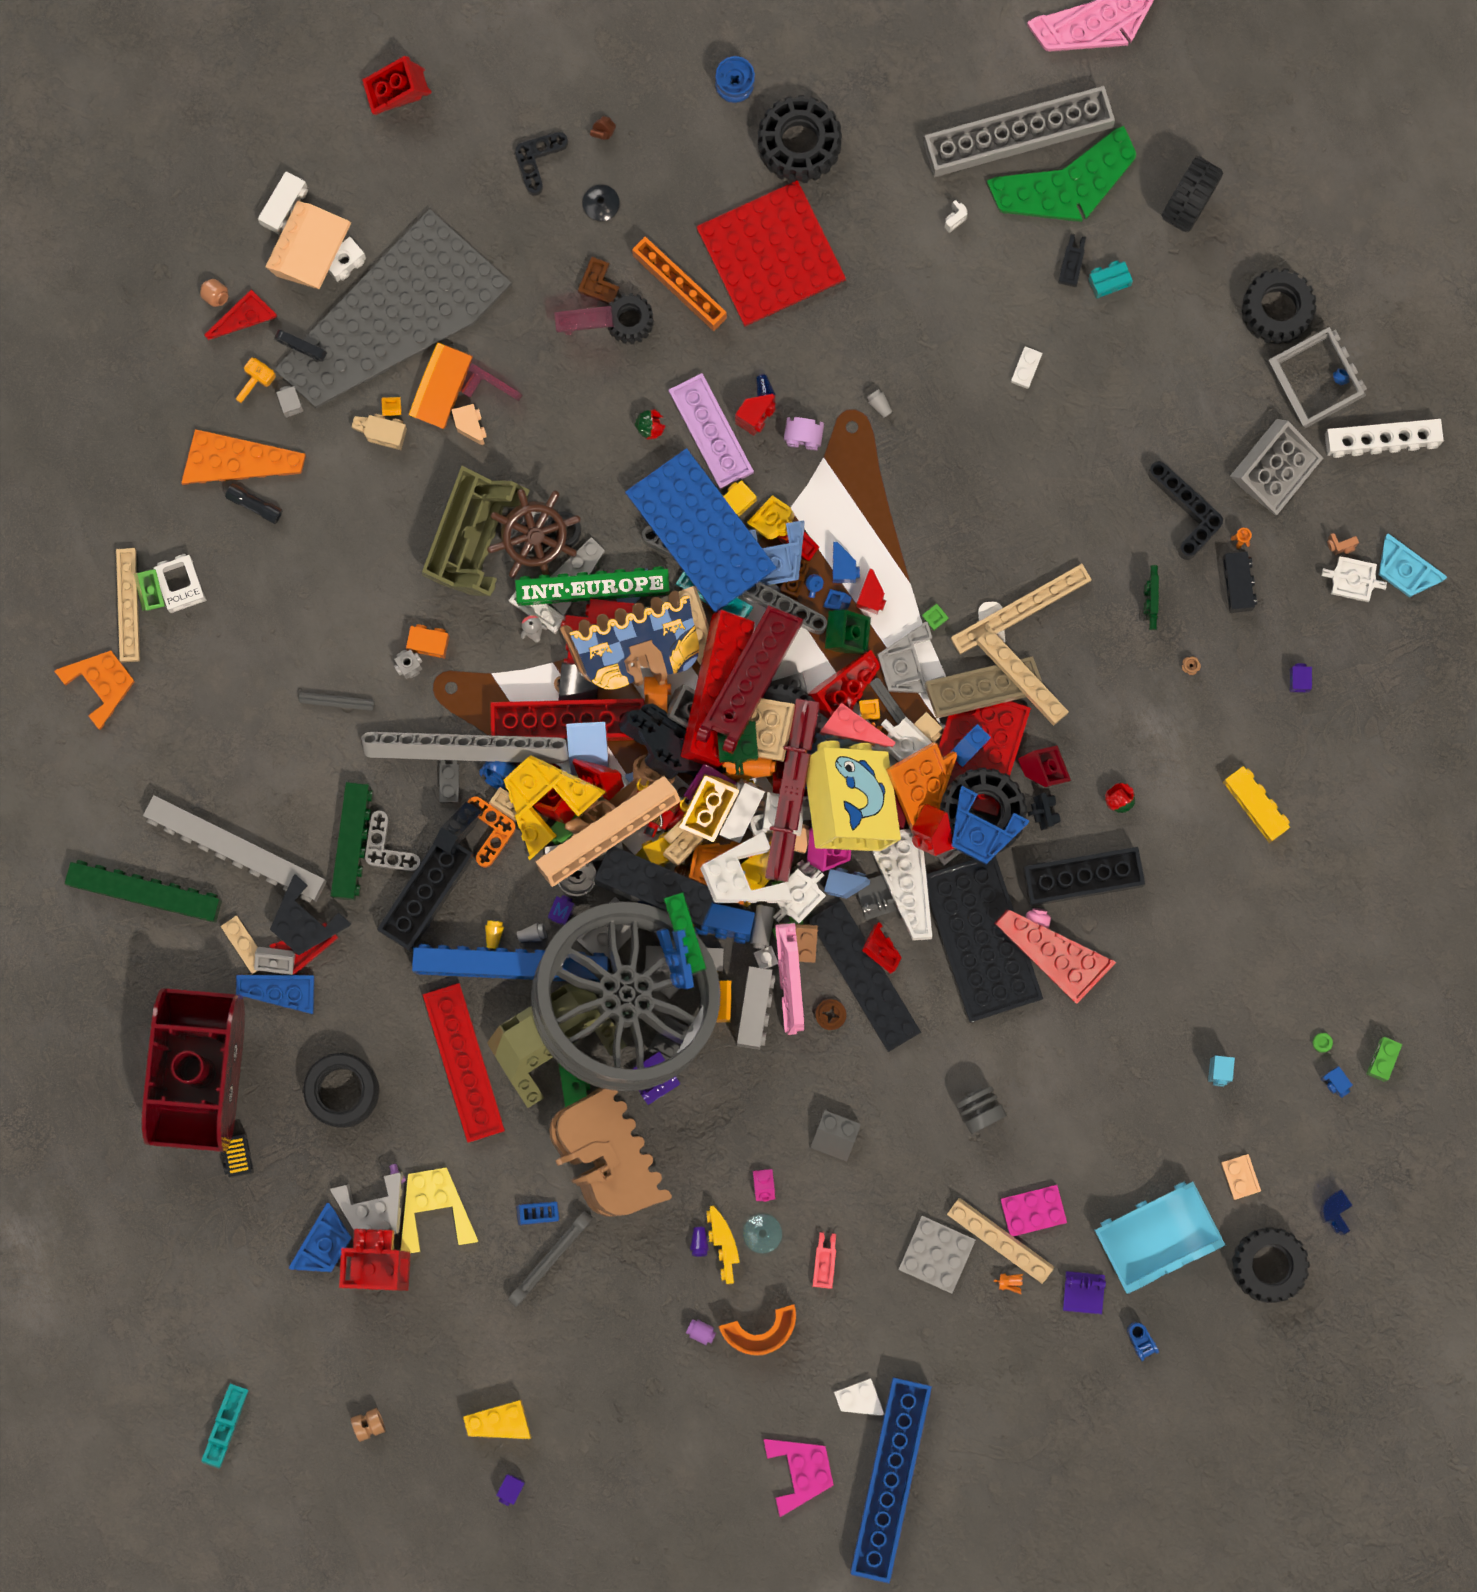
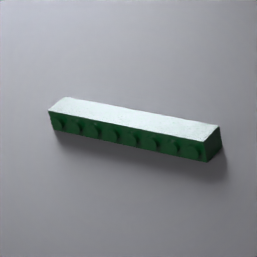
(143, 892)

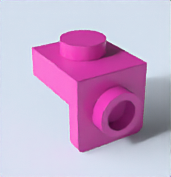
(764, 1185)

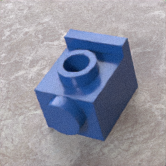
(1337, 1082)

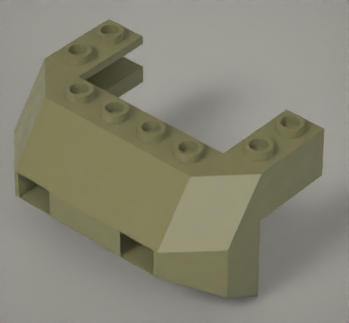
(468, 531)
(522, 1050)

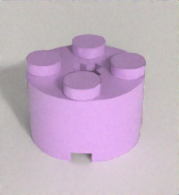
(803, 432)

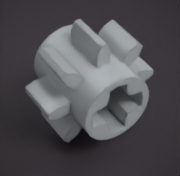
(805, 868)

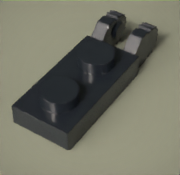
(1072, 262)

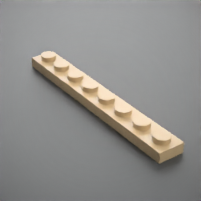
(1022, 608)

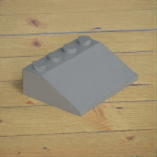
(1277, 466)

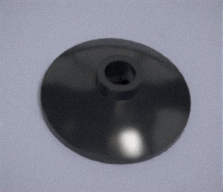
(601, 211)

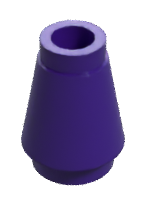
(699, 1242)

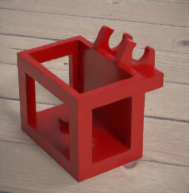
(375, 1262)

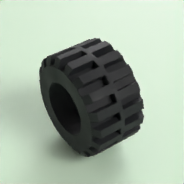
(637, 332)

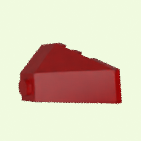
(846, 684)

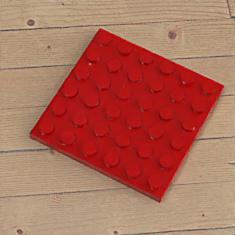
(771, 253)

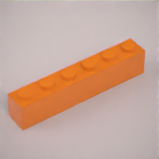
(679, 284)

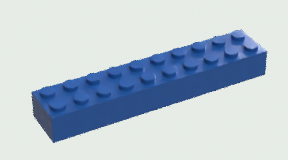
(493, 964)
(890, 1480)

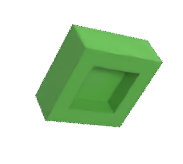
(935, 617)

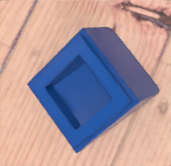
(837, 600)

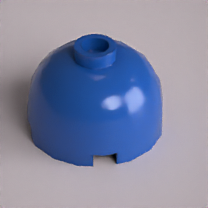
(496, 772)

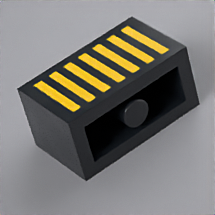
(238, 1157)

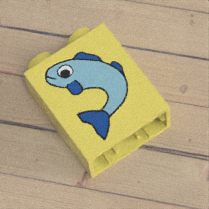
(851, 798)

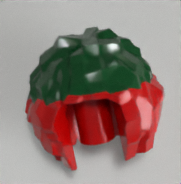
(649, 424)
(1120, 798)

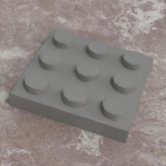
(936, 1254)

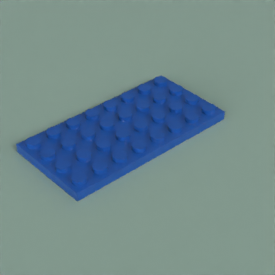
(700, 530)

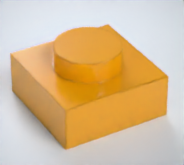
(391, 406)
(869, 709)

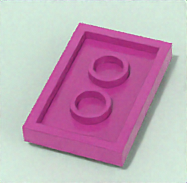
(1033, 1210)

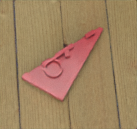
(849, 725)

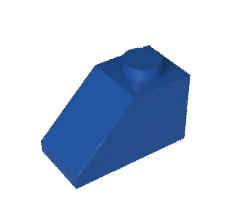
(844, 566)
(970, 745)

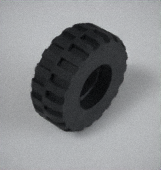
(799, 113)
(992, 784)

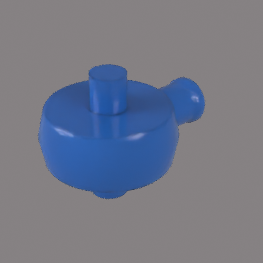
(814, 584)

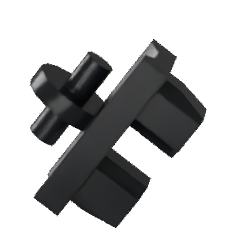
(1042, 812)

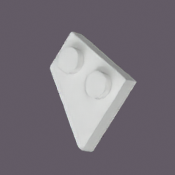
(859, 1399)

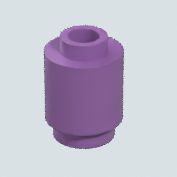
(701, 1332)

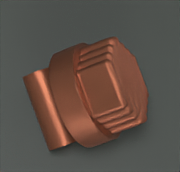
(603, 128)

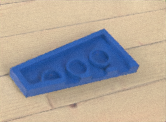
(281, 990)

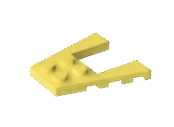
(429, 1192)

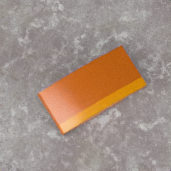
(440, 385)

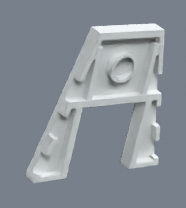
(727, 879)

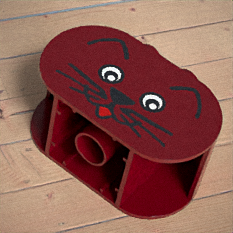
(193, 1069)

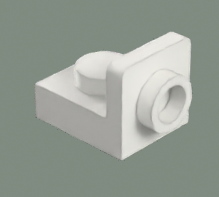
(953, 219)

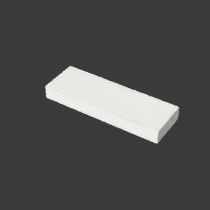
(544, 612)

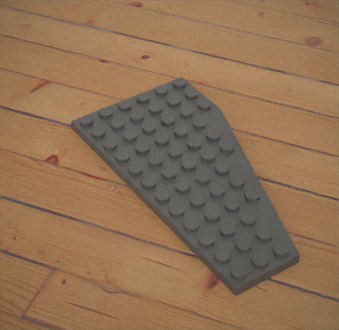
(402, 306)

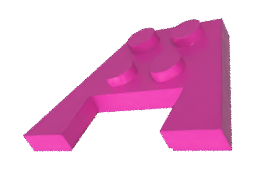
(808, 1471)

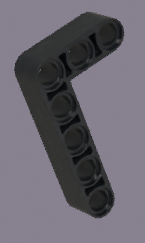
(1189, 507)

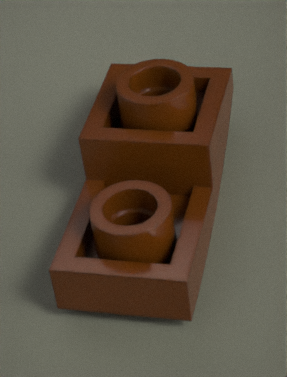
(793, 588)

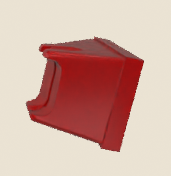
(395, 85)

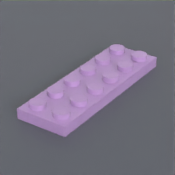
(711, 431)

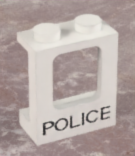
(184, 597)

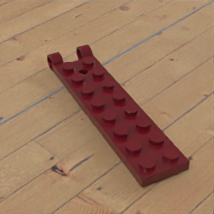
(751, 677)

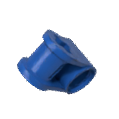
(1142, 1342)

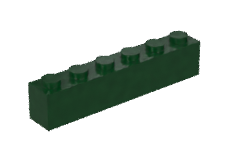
(350, 841)

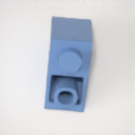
(844, 884)

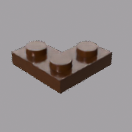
(593, 284)

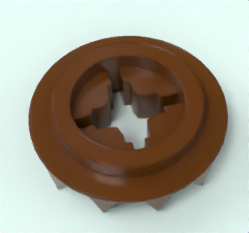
(826, 1006)

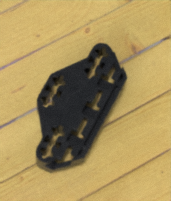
(661, 741)

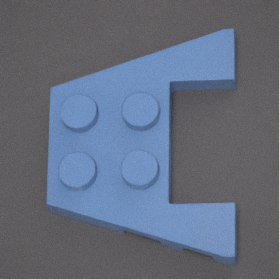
(785, 556)

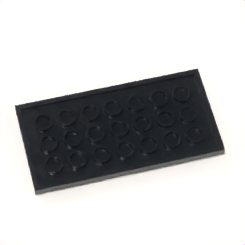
(985, 962)

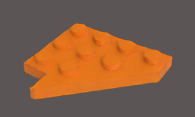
(921, 780)

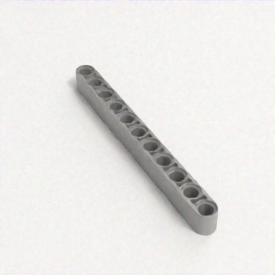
(463, 747)

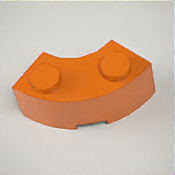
(656, 693)

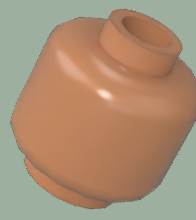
(214, 292)

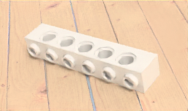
(1430, 428)

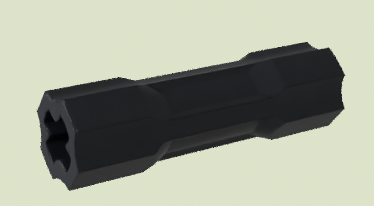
(242, 497)

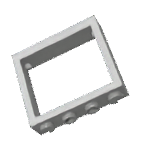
(1342, 353)

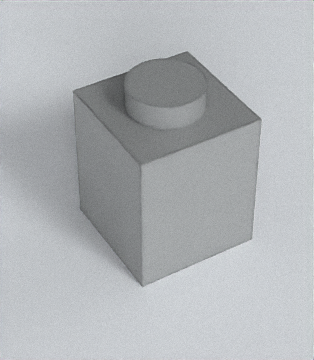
(289, 401)

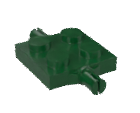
(1151, 590)
(745, 750)

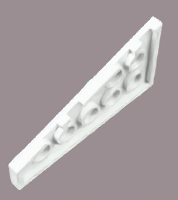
(906, 878)

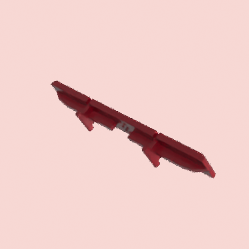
(792, 790)

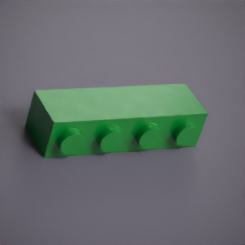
(682, 920)

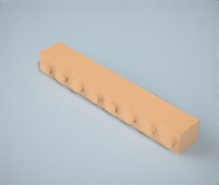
(608, 831)

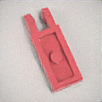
(824, 1263)

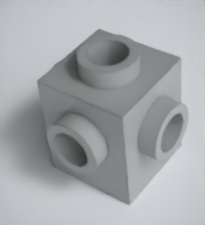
(408, 670)

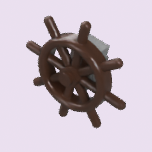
(527, 528)

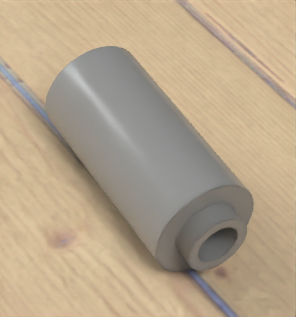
(762, 927)

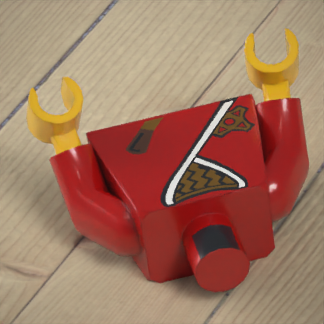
(667, 819)

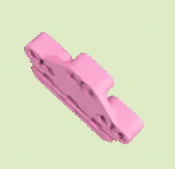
(790, 978)

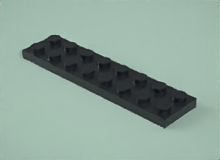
(865, 977)

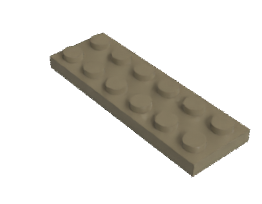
(974, 689)

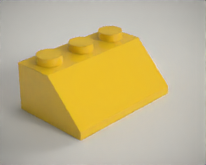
(709, 807)

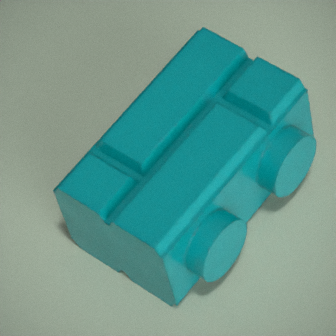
(1110, 279)

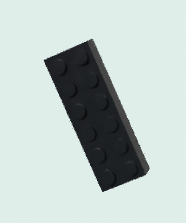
(1083, 876)
(651, 883)
(424, 895)

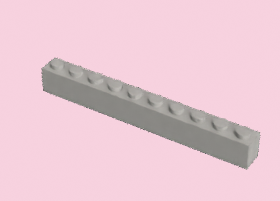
(231, 847)

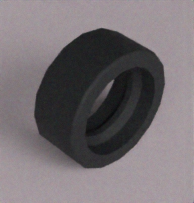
(577, 529)

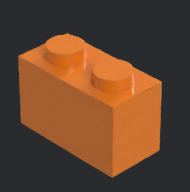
(428, 641)

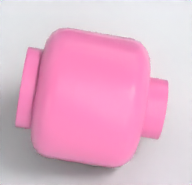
(1039, 916)

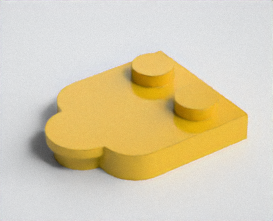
(772, 518)

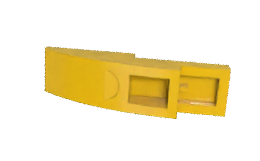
(722, 1236)

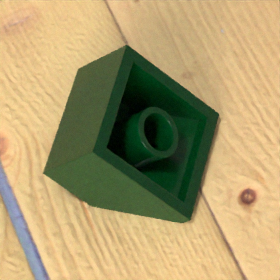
(847, 632)

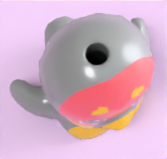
(532, 628)

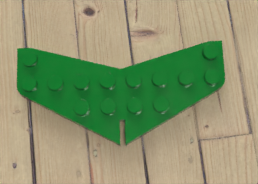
(1060, 191)

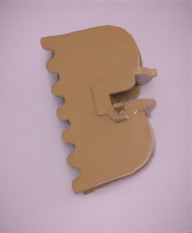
(597, 1133)

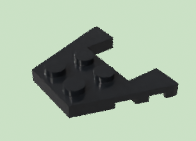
(297, 926)

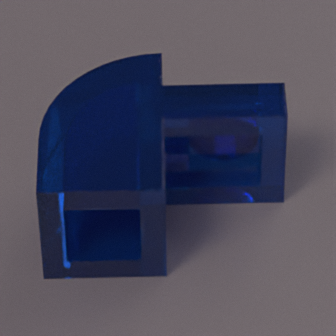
(1332, 1208)

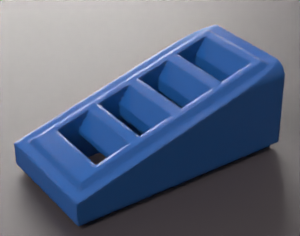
(554, 1211)

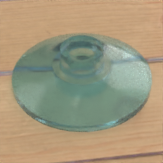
(762, 1244)

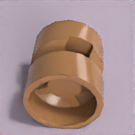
(374, 1422)

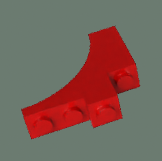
(594, 609)

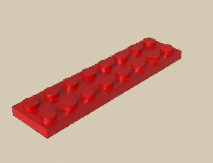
(463, 1063)

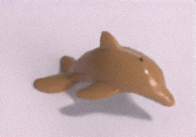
(600, 808)

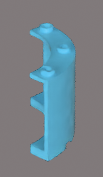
(1159, 1237)

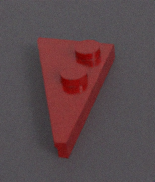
(245, 313)

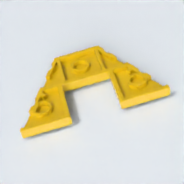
(530, 783)

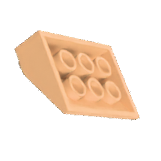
(307, 245)

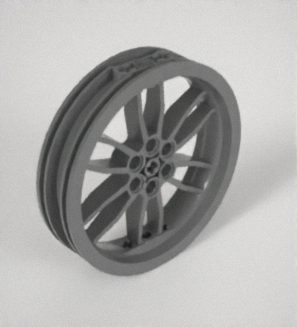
(562, 1049)

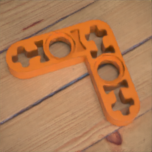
(497, 832)

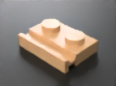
(1240, 1177)

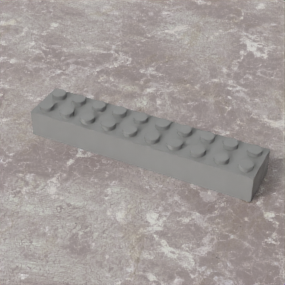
(1019, 131)

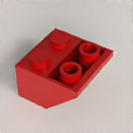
(754, 413)

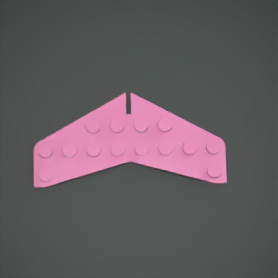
(1091, 25)

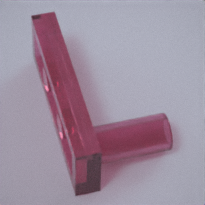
(583, 319)
(479, 374)

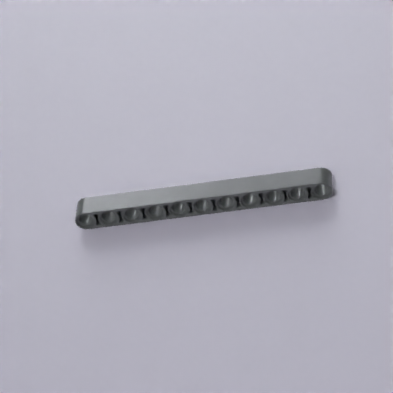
(761, 590)

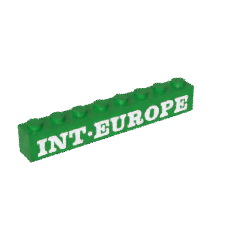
(595, 586)

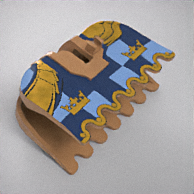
(649, 637)

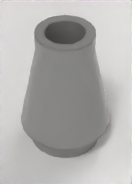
(879, 403)
(532, 933)

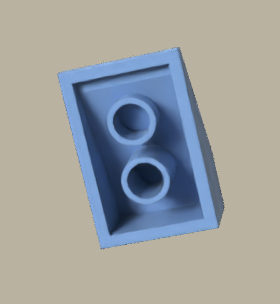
(587, 743)

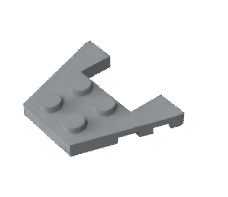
(901, 663)
(376, 1213)

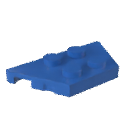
(323, 1244)

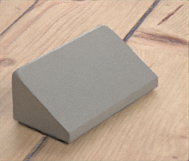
(274, 960)

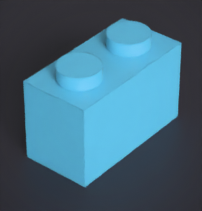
(1221, 1070)

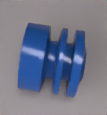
(734, 69)

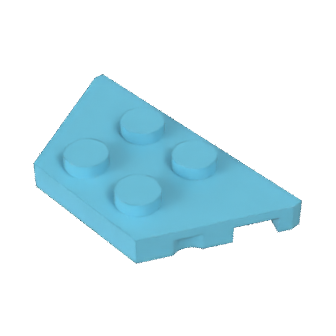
(1407, 569)

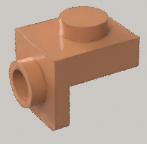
(1345, 546)

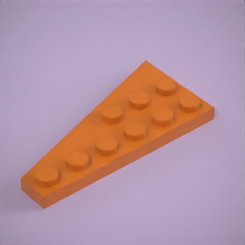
(227, 458)

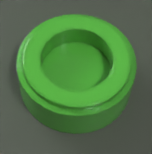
(1322, 1042)

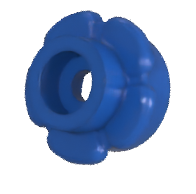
(1341, 376)

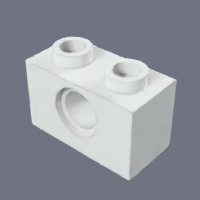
(356, 256)

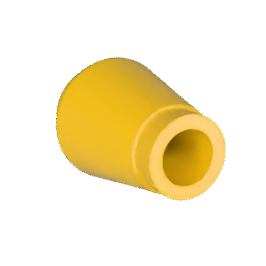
(493, 933)

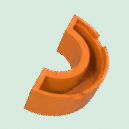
(765, 1342)

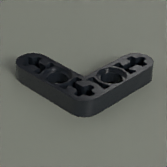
(534, 153)

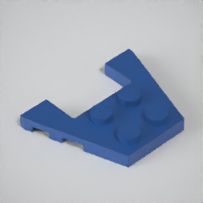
(978, 837)
(675, 958)

